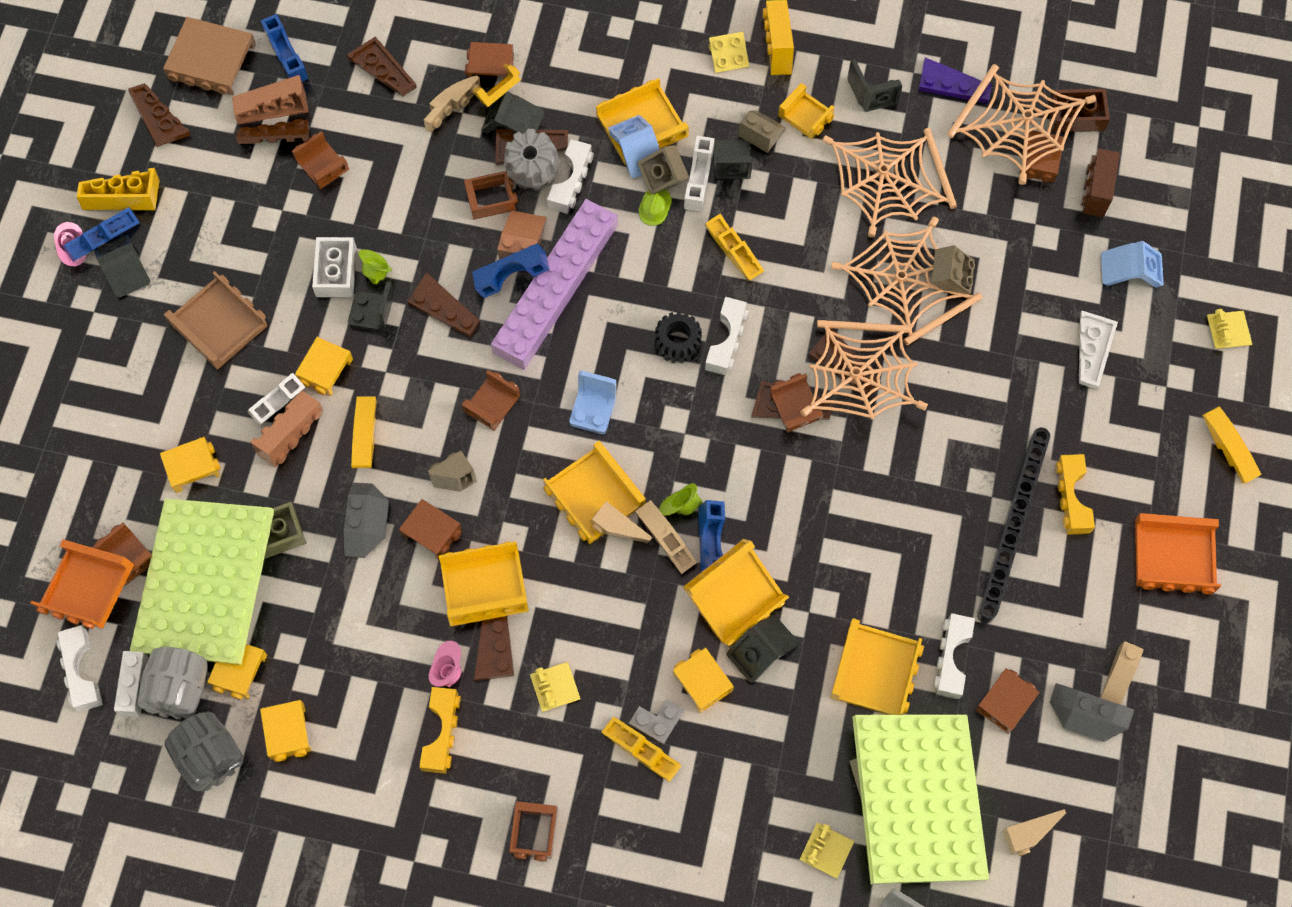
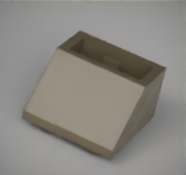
(953, 270)
(453, 473)

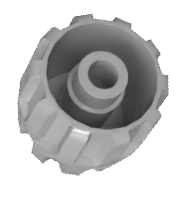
(531, 159)
(172, 682)

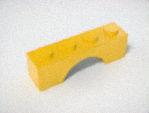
(1077, 517)
(436, 755)

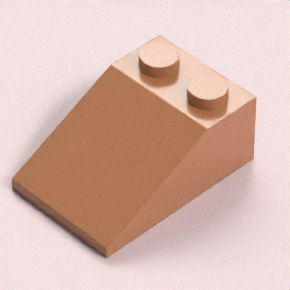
(520, 233)

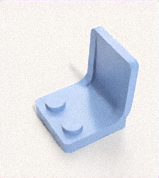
(636, 141)
(1131, 262)
(593, 402)

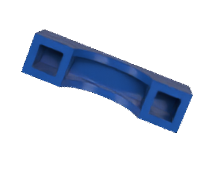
(282, 47)
(491, 277)
(711, 520)

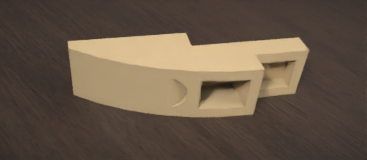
(454, 97)
(666, 536)

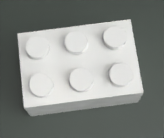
(334, 267)

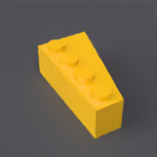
(779, 37)
(134, 191)

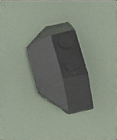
(364, 520)
(1089, 714)

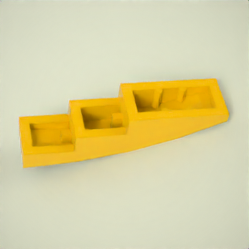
(734, 248)
(363, 432)
(1232, 444)
(641, 749)

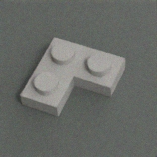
(658, 726)

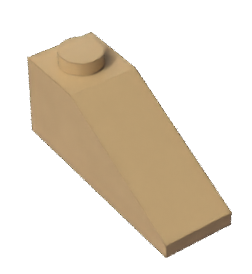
(614, 523)
(1121, 672)
(1027, 834)

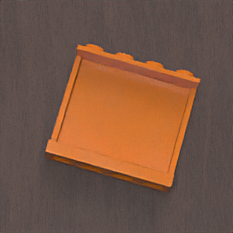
(1176, 553)
(85, 585)

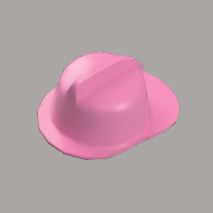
(63, 234)
(446, 666)

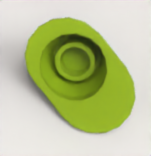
(654, 207)
(374, 265)
(683, 501)

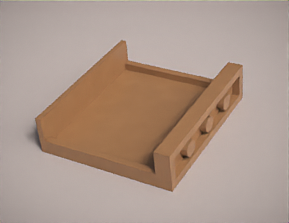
(208, 55)
(218, 321)

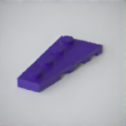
(949, 82)

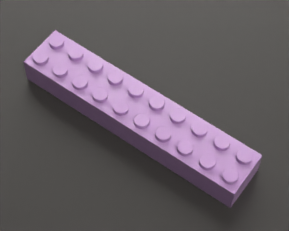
(553, 289)

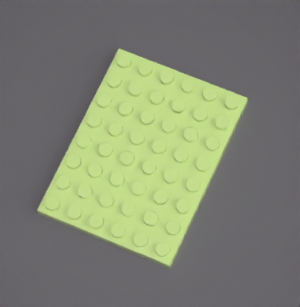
(203, 579)
(919, 799)

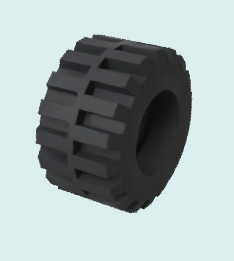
(678, 323)

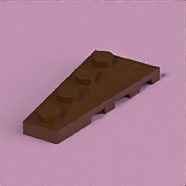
(381, 64)
(156, 116)
(272, 133)
(558, 138)
(441, 305)
(817, 352)
(766, 407)
(494, 650)

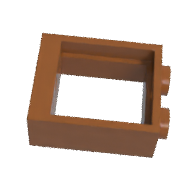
(488, 181)
(533, 809)

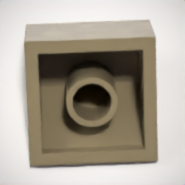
(760, 130)
(663, 169)

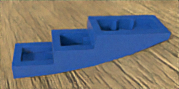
(101, 234)

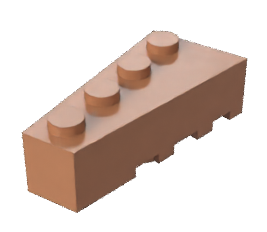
(271, 101)
(287, 429)

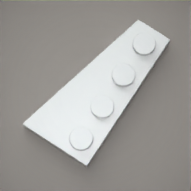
(1094, 347)

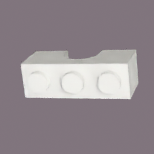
(276, 399)
(129, 683)

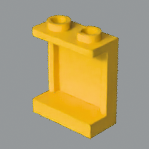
(501, 88)
(805, 112)
(323, 366)
(190, 463)
(237, 678)
(703, 679)
(285, 730)

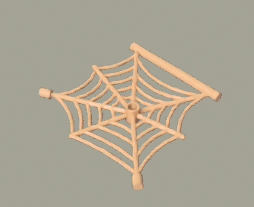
(1026, 119)
(883, 173)
(904, 277)
(856, 373)

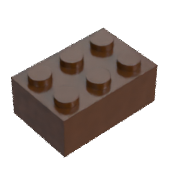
(1090, 117)
(1100, 182)

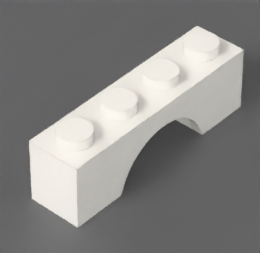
(699, 173)
(563, 194)
(720, 356)
(73, 645)
(950, 680)

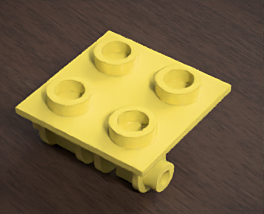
(729, 52)
(1229, 329)
(554, 686)
(826, 850)

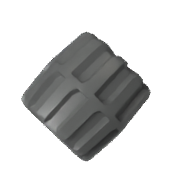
(203, 751)

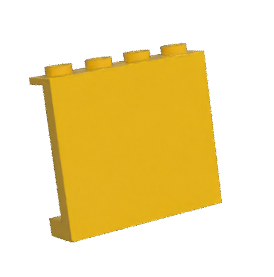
(649, 103)
(587, 485)
(483, 583)
(735, 593)
(876, 670)

